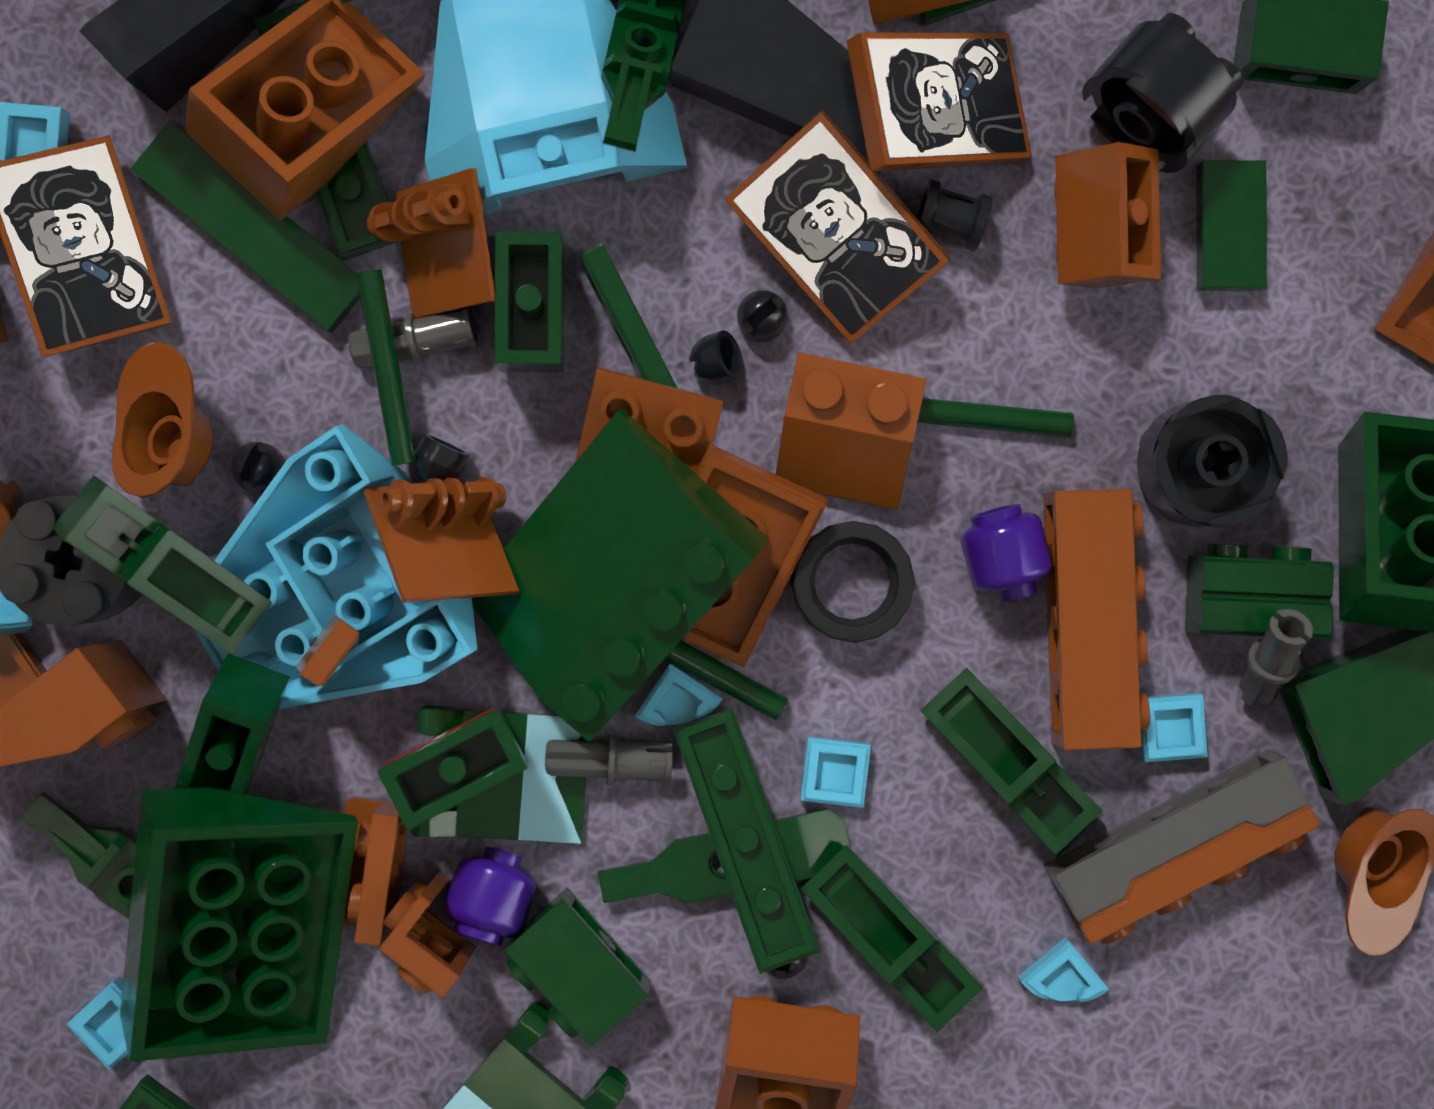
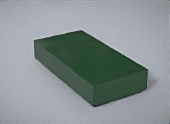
(1231, 225)

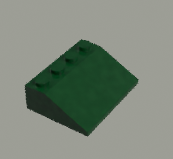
(615, 573)
(233, 923)

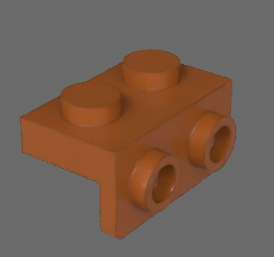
(423, 943)

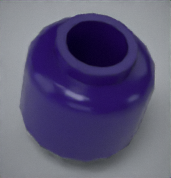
(1006, 552)
(490, 897)

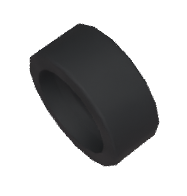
(899, 590)

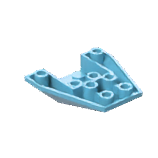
(527, 99)
(320, 555)

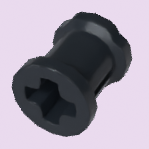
(954, 214)

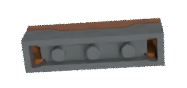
(1182, 847)

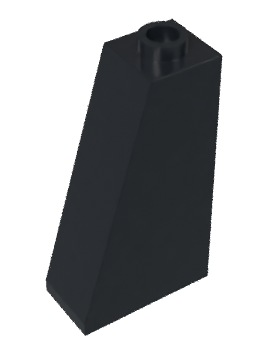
(171, 43)
(768, 66)

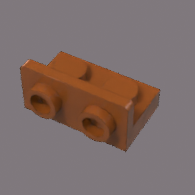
(375, 868)

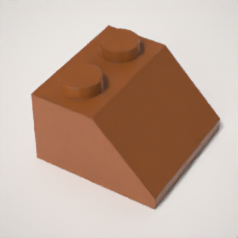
(849, 430)
(787, 1056)

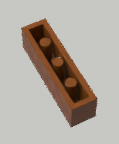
(1094, 619)

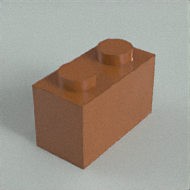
(1108, 216)

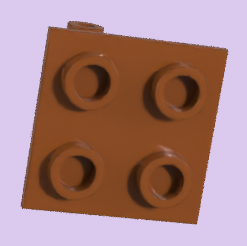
(440, 242)
(675, 417)
(442, 538)

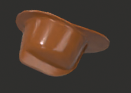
(158, 427)
(1386, 872)

